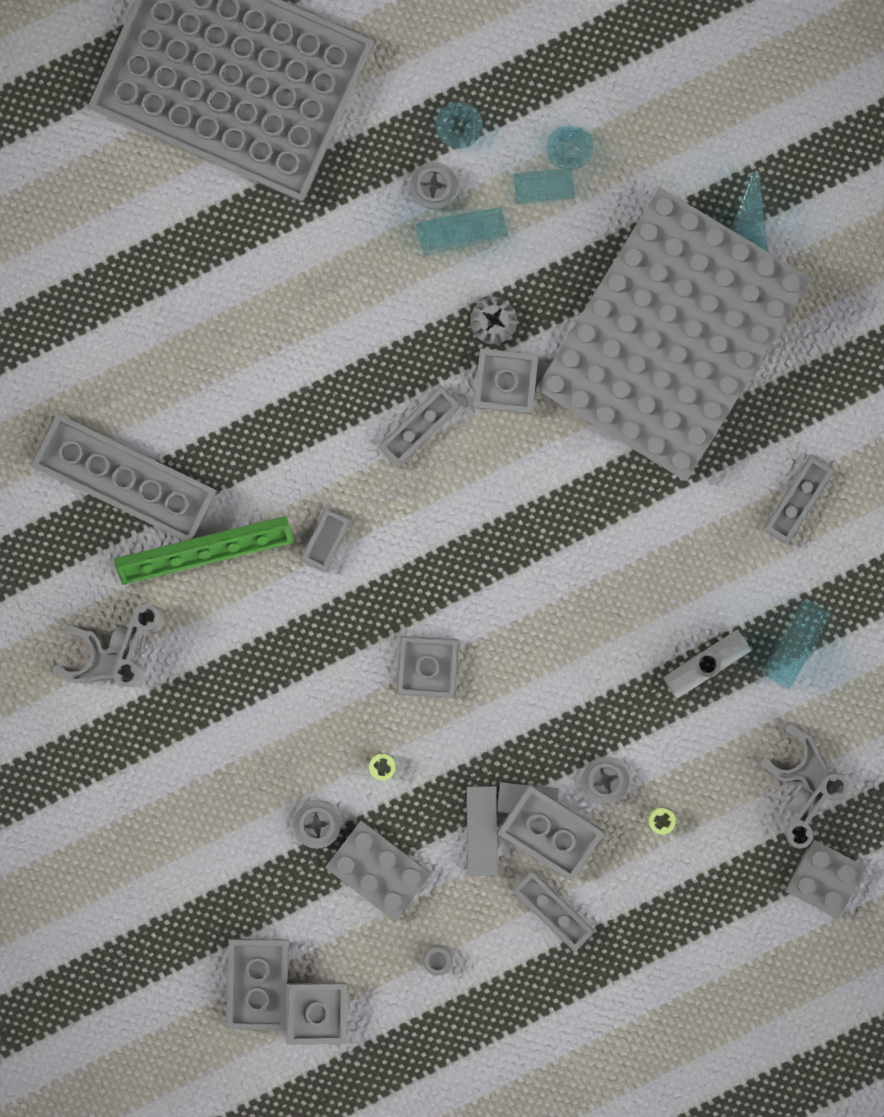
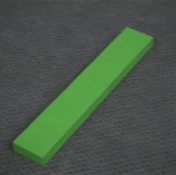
(204, 550)

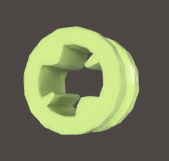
(390, 762)
(660, 811)

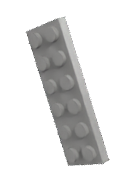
(124, 478)

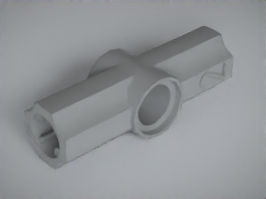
(723, 653)

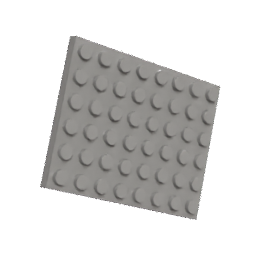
(235, 84)
(673, 334)

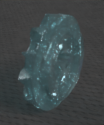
(463, 112)
(574, 158)

